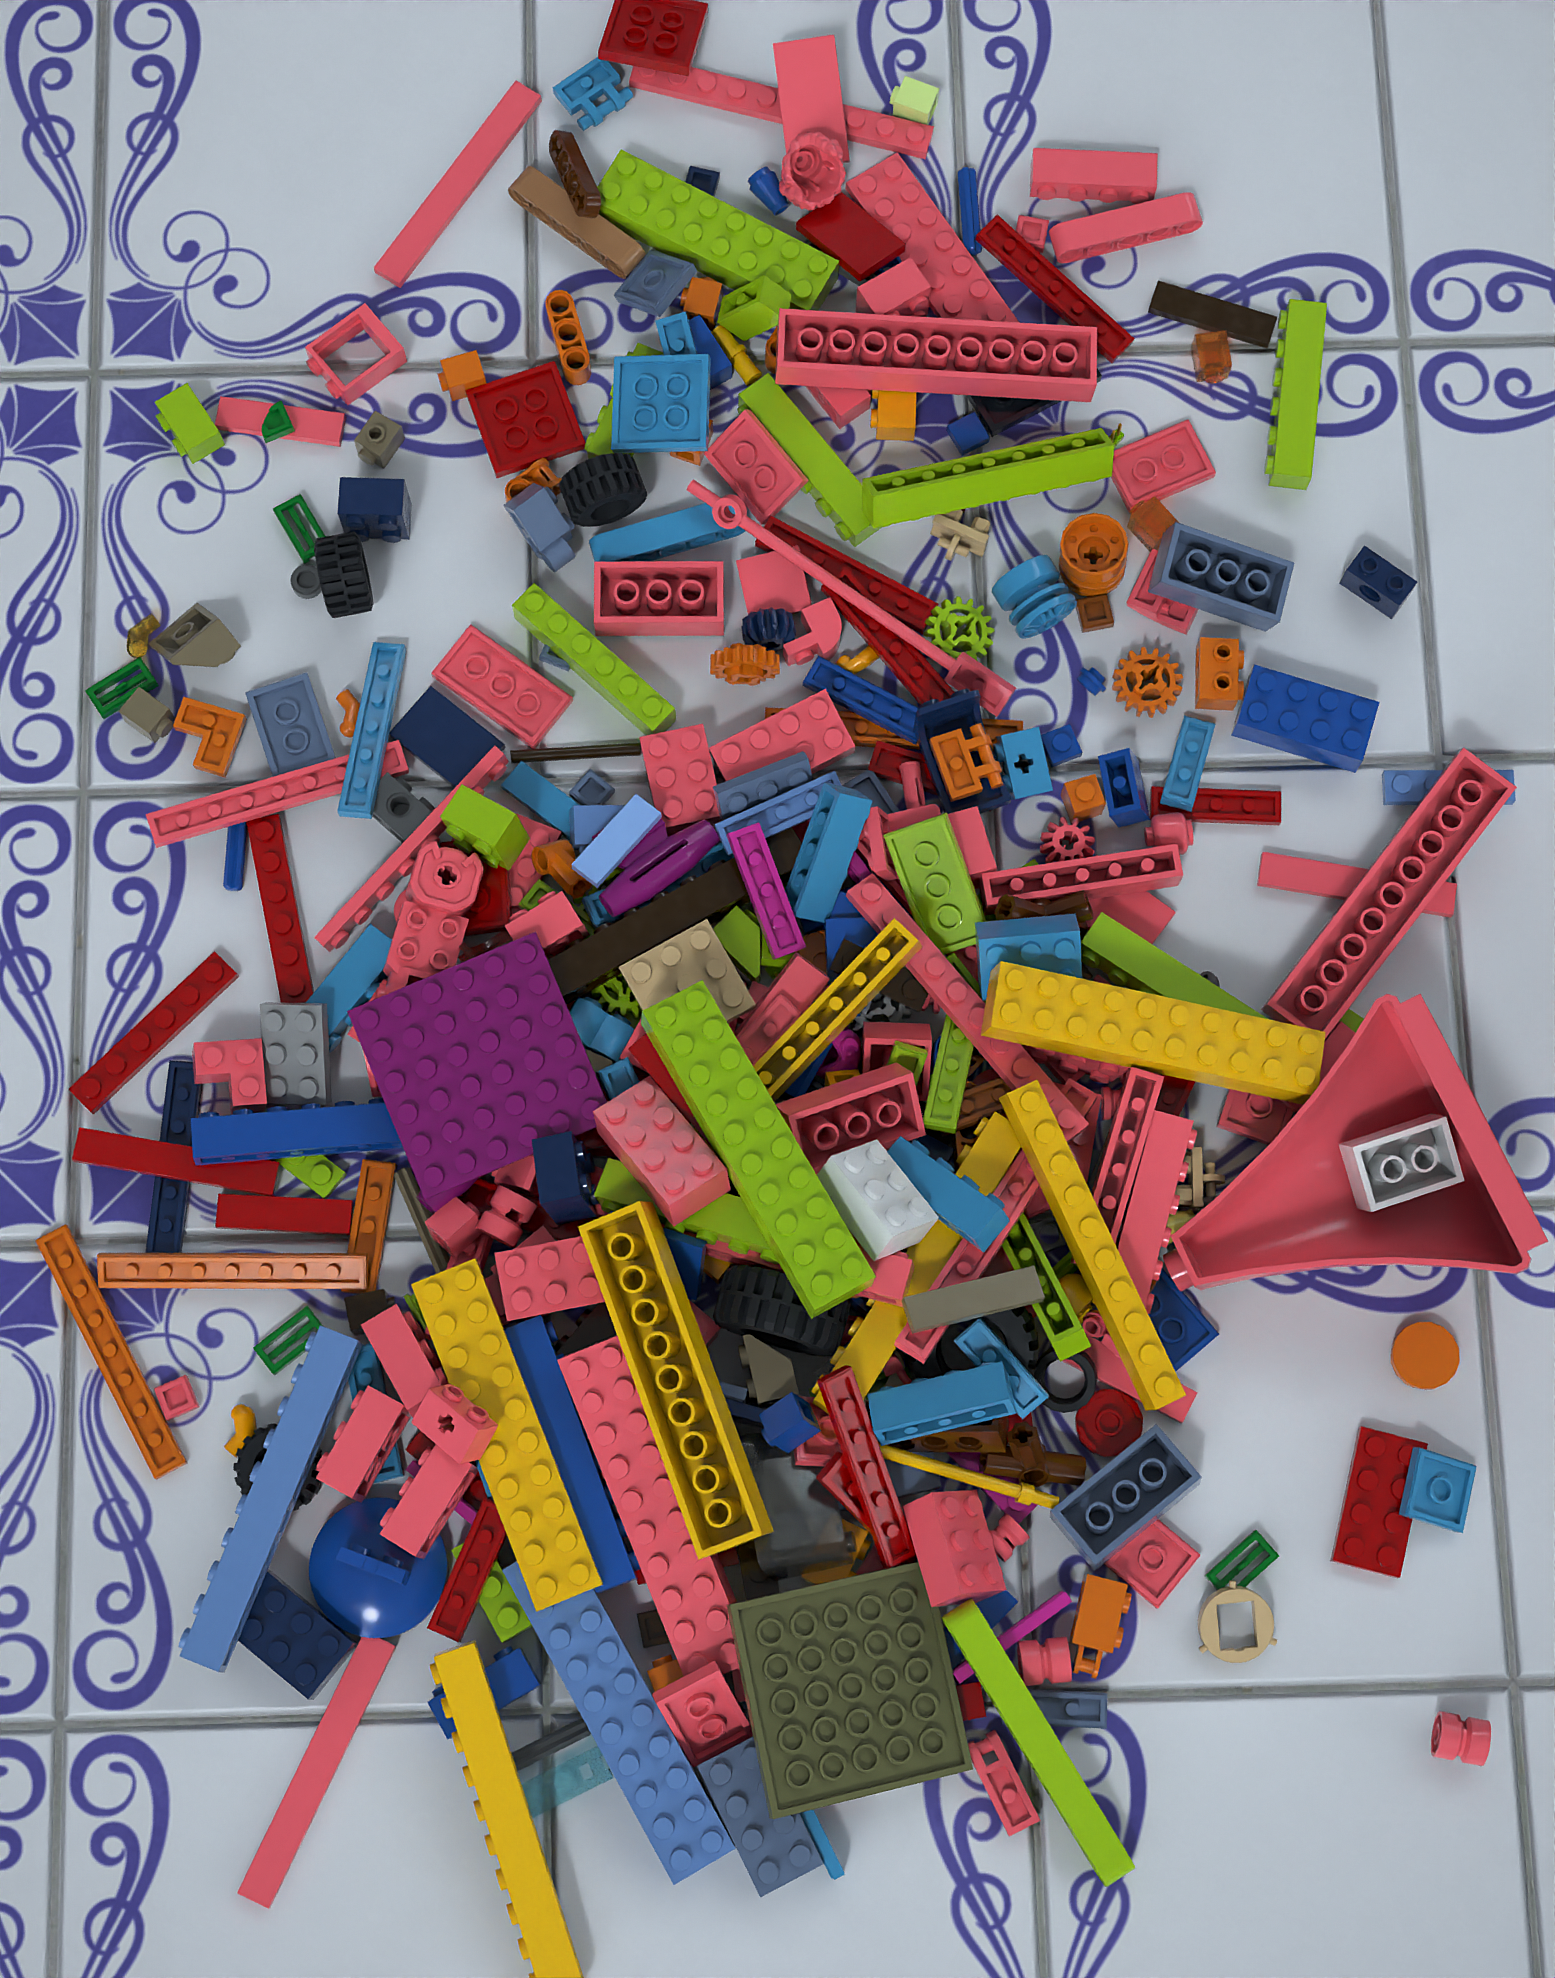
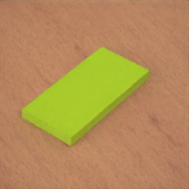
(936, 882)

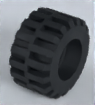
(603, 489)
(343, 574)
(254, 1451)

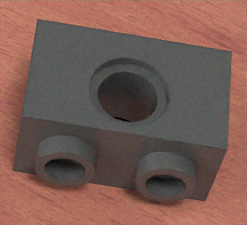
(393, 793)

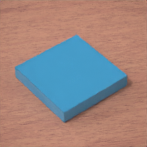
(1437, 1490)

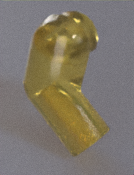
(138, 636)

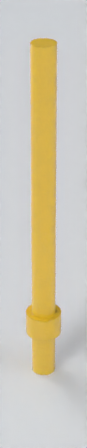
(1021, 1492)

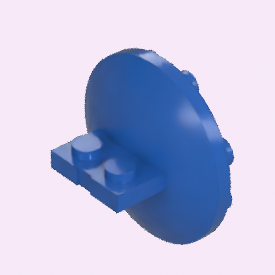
(368, 1580)

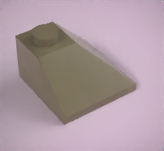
(196, 640)

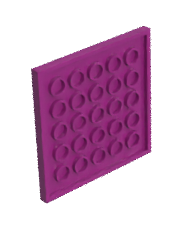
(478, 1064)

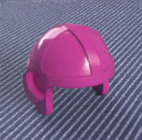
(843, 1055)

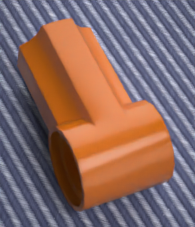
(556, 860)

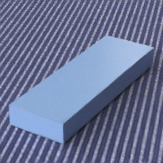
(616, 840)

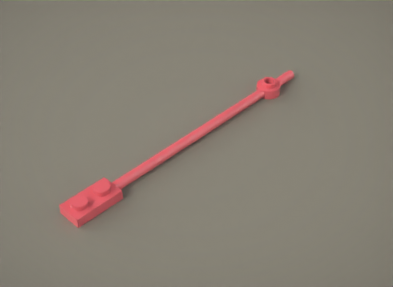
(963, 672)

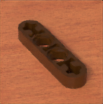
(574, 174)

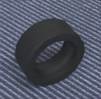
(1083, 1397)

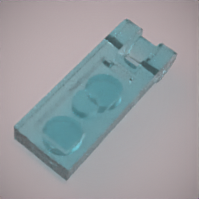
(565, 1782)

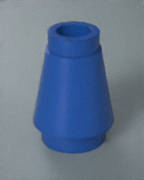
(765, 187)

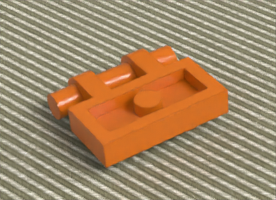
(957, 766)

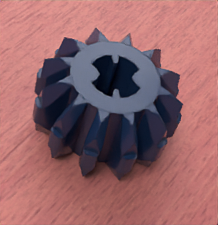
(768, 628)

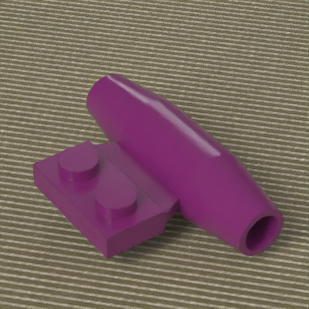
(656, 864)

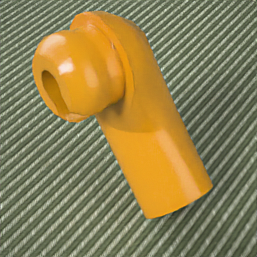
(859, 662)
(244, 1424)

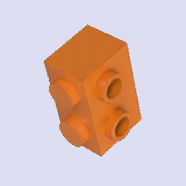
(1217, 673)

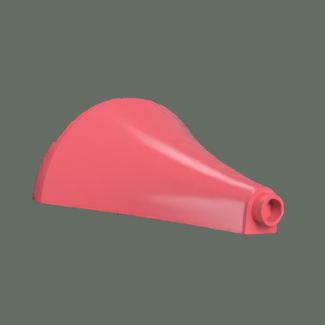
(1295, 1198)

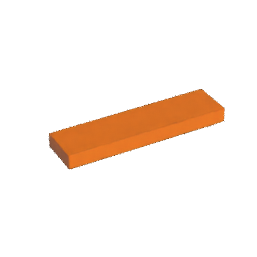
(371, 1217)

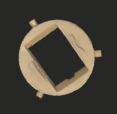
(1262, 1623)

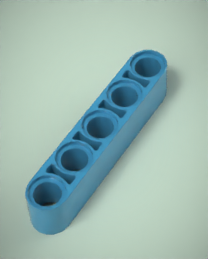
(661, 536)

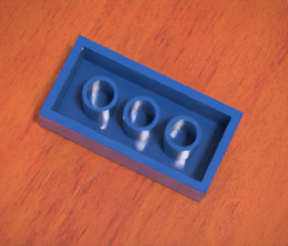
(1305, 718)

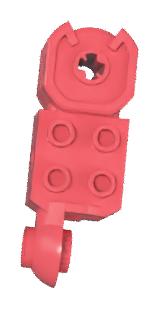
(432, 916)

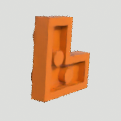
(217, 728)

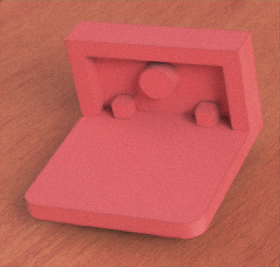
(881, 823)

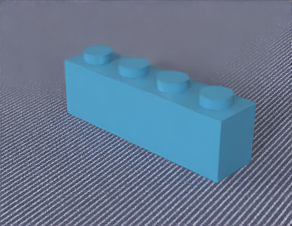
(827, 851)
(352, 981)
(953, 1199)
(941, 1403)

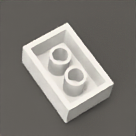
(1401, 1162)
(876, 1199)

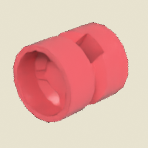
(501, 1228)
(1044, 1661)
(1460, 1738)

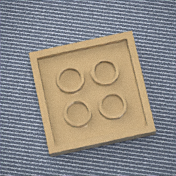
(683, 962)

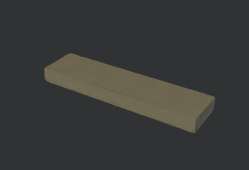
(973, 1299)

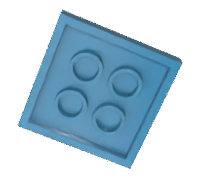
(661, 403)

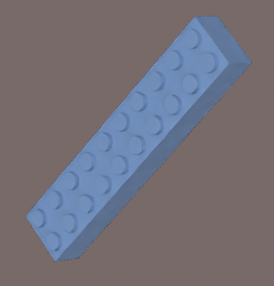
(629, 1729)

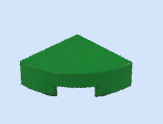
(276, 423)

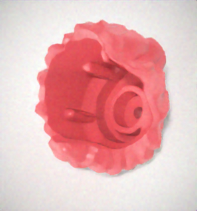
(812, 171)

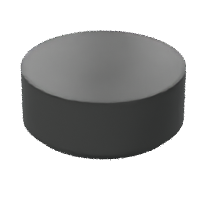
(306, 582)

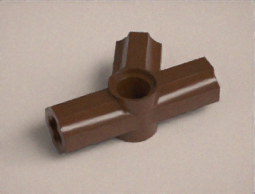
(1077, 903)
(1030, 1461)

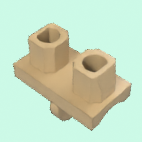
(959, 537)
(1192, 1194)

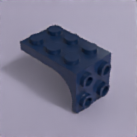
(946, 716)

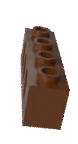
(977, 1437)

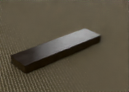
(1212, 314)

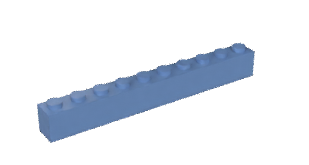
(270, 1500)

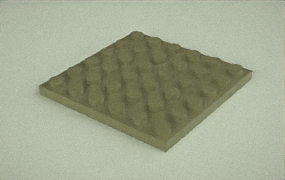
(848, 1689)

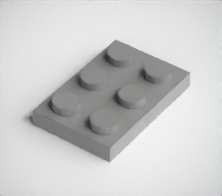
(296, 1053)

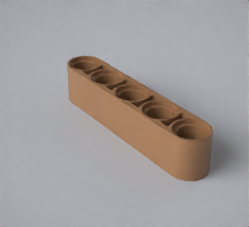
(592, 235)

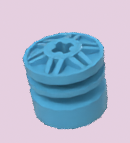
(1034, 596)

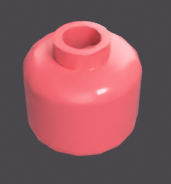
(1169, 830)

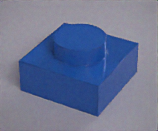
(1061, 745)

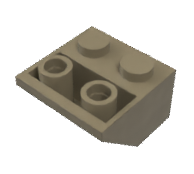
(769, 1370)

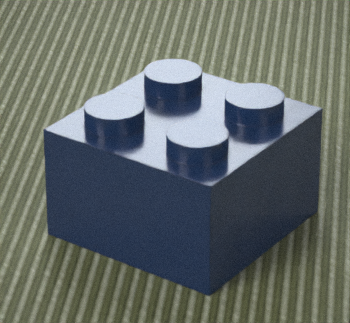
(375, 508)
(565, 1177)

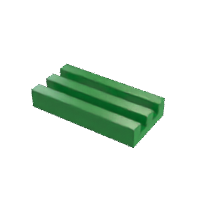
(288, 505)
(114, 678)
(278, 1333)
(1263, 1545)

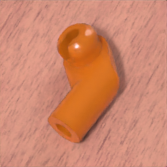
(351, 706)

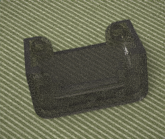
(802, 1514)

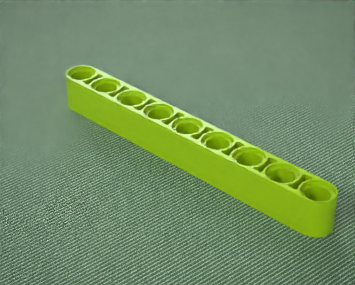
(1038, 1742)

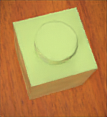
(914, 100)

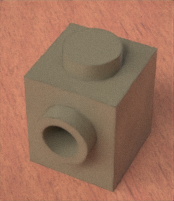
(379, 440)

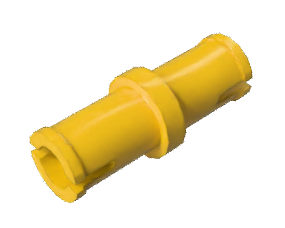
(737, 355)

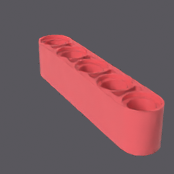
(1125, 227)

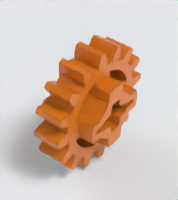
(745, 664)
(1141, 673)

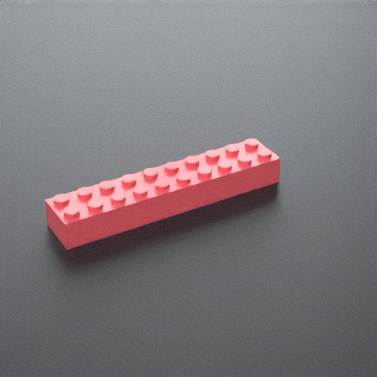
(936, 355)
(1390, 895)
(685, 1590)

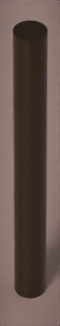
(576, 752)

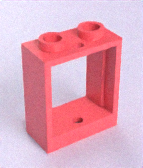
(341, 333)

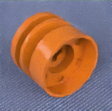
(1094, 538)

